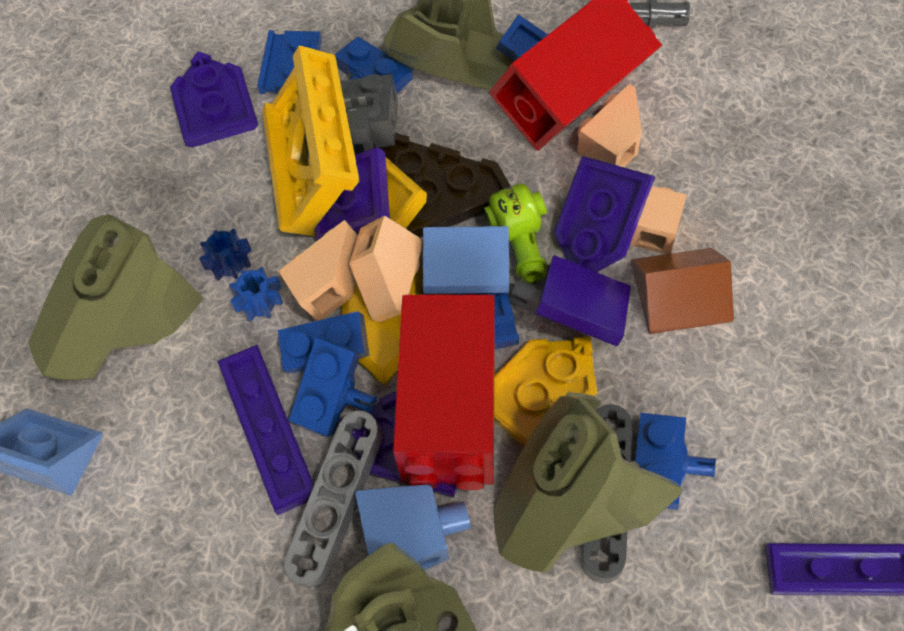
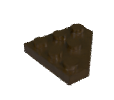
(454, 184)

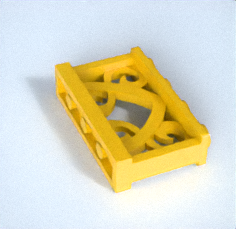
(313, 105)

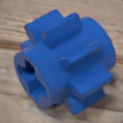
(255, 293)

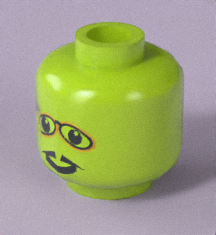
(517, 209)

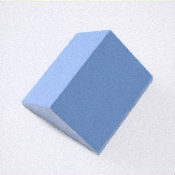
(466, 259)
(46, 450)

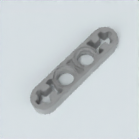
(327, 495)

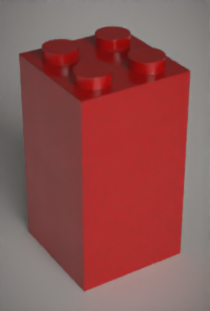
(573, 68)
(446, 391)

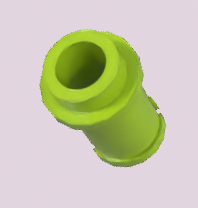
(528, 258)

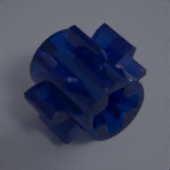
(225, 254)

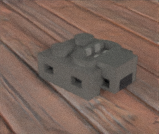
(371, 111)

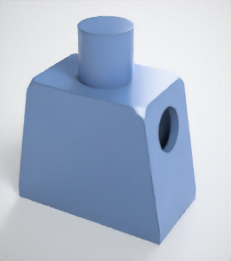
(410, 521)

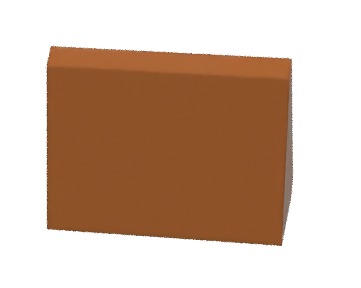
(684, 289)

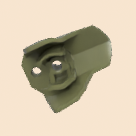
(449, 41)
(107, 301)
(573, 487)
(393, 594)

